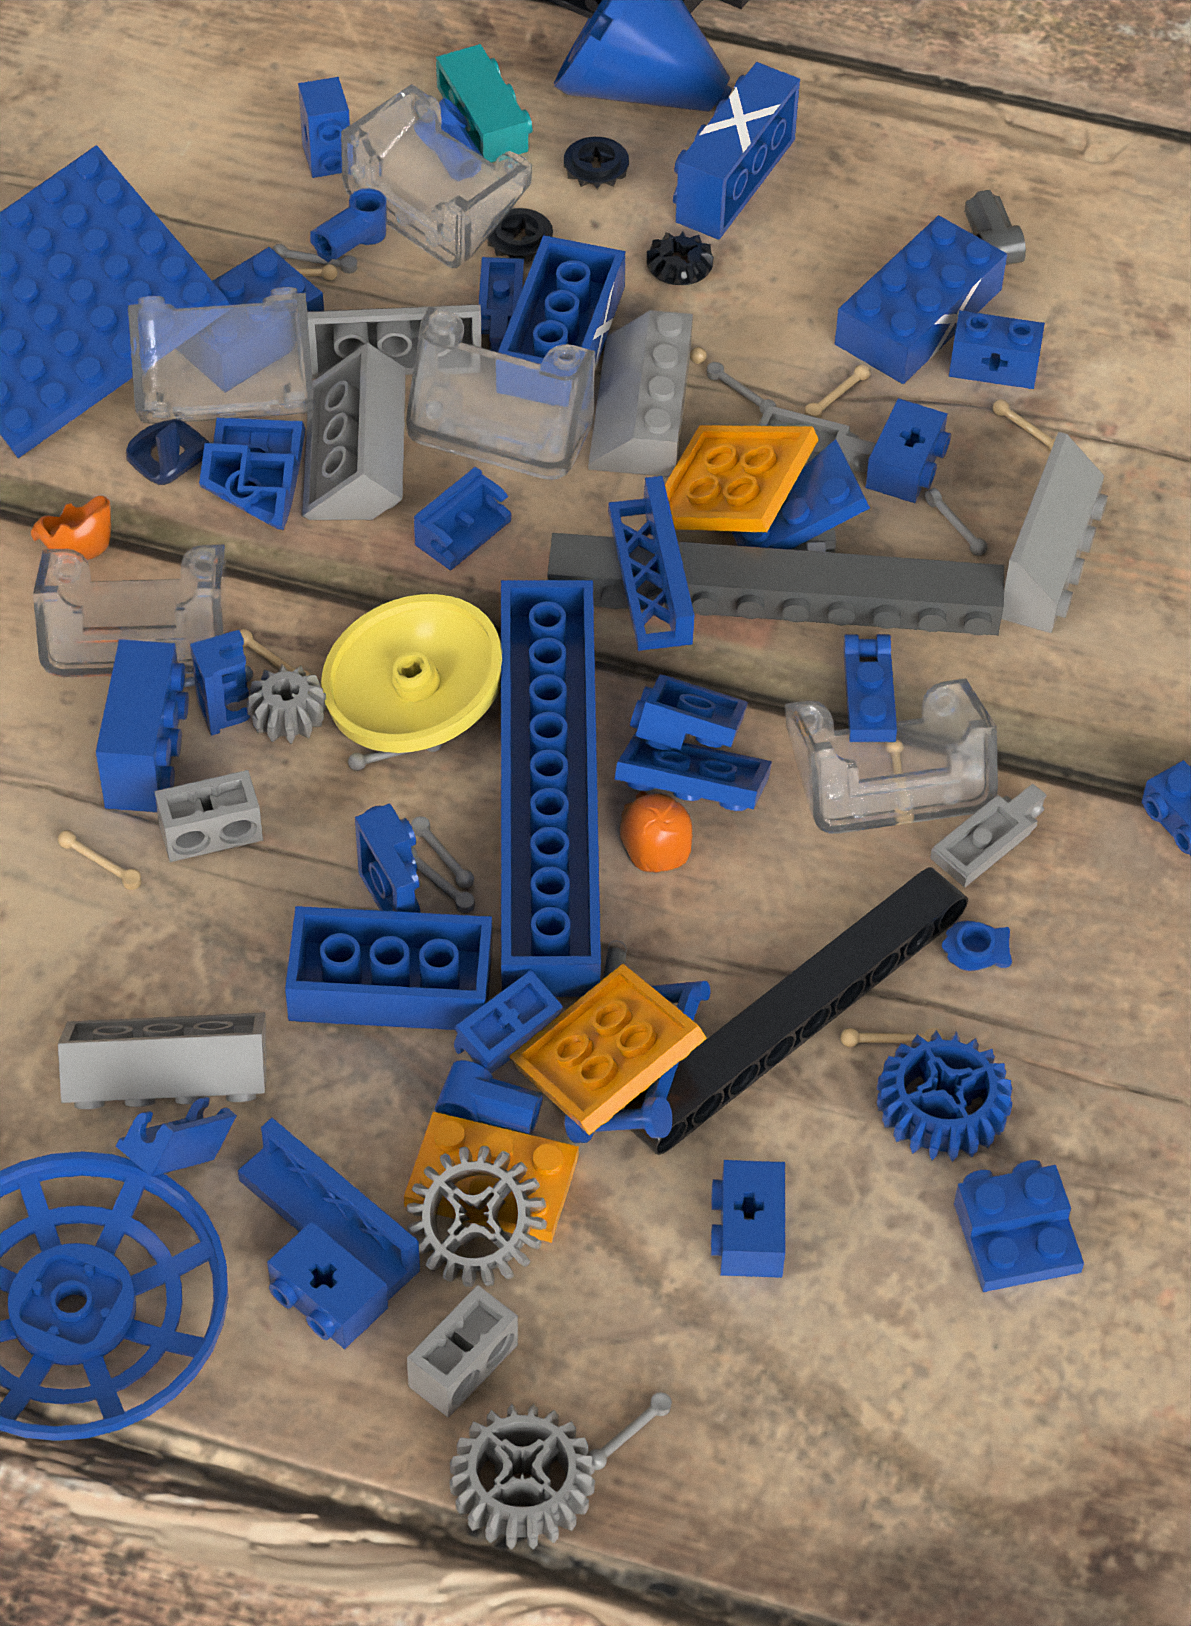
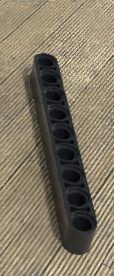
(805, 1002)

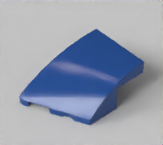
(255, 466)

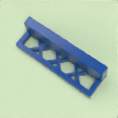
(666, 560)
(308, 1190)

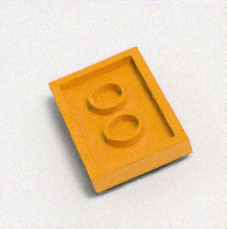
(546, 1160)

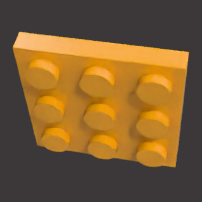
(737, 476)
(607, 1048)

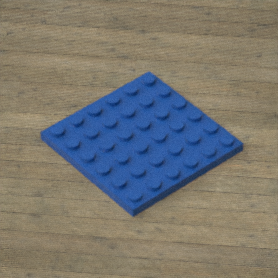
(67, 273)

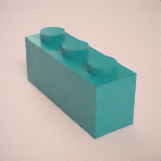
(484, 99)

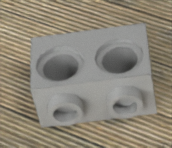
(209, 815)
(462, 1351)

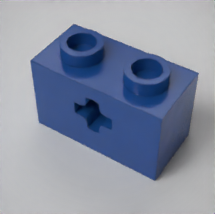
(323, 118)
(996, 349)
(907, 451)
(756, 1244)
(327, 1285)

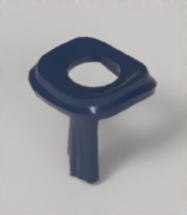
(168, 438)

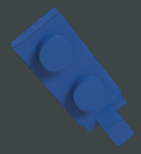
(498, 294)

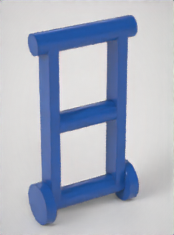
(655, 1113)

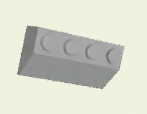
(390, 330)
(642, 395)
(355, 439)
(1053, 538)
(163, 1059)

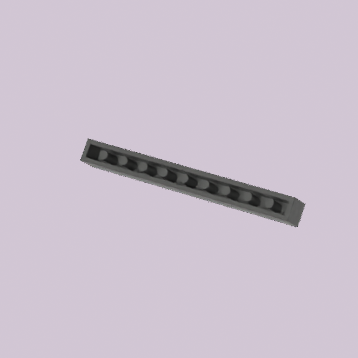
(802, 585)

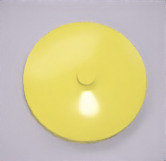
(413, 673)

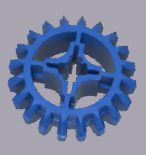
(937, 1110)

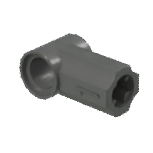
(992, 224)

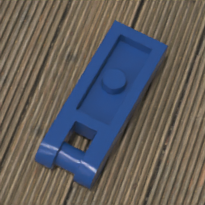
(869, 689)

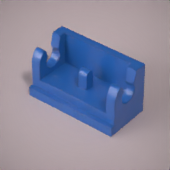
(461, 519)
(220, 679)
(506, 1022)
(178, 1142)

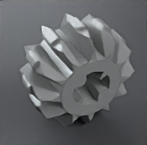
(286, 703)

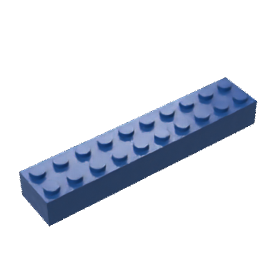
(549, 786)

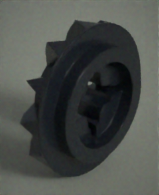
(610, 154)
(512, 224)
(673, 269)

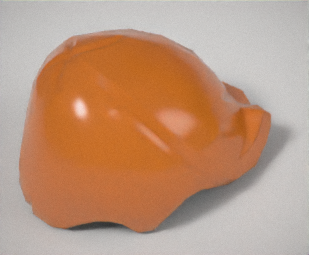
(78, 528)
(656, 832)

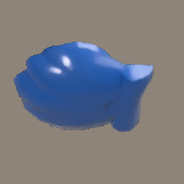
(977, 946)

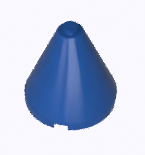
(644, 56)

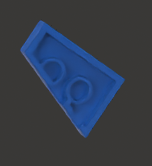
(818, 501)

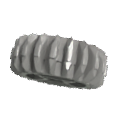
(492, 1197)
(501, 1446)

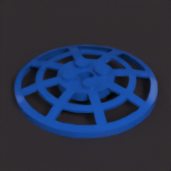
(107, 1287)

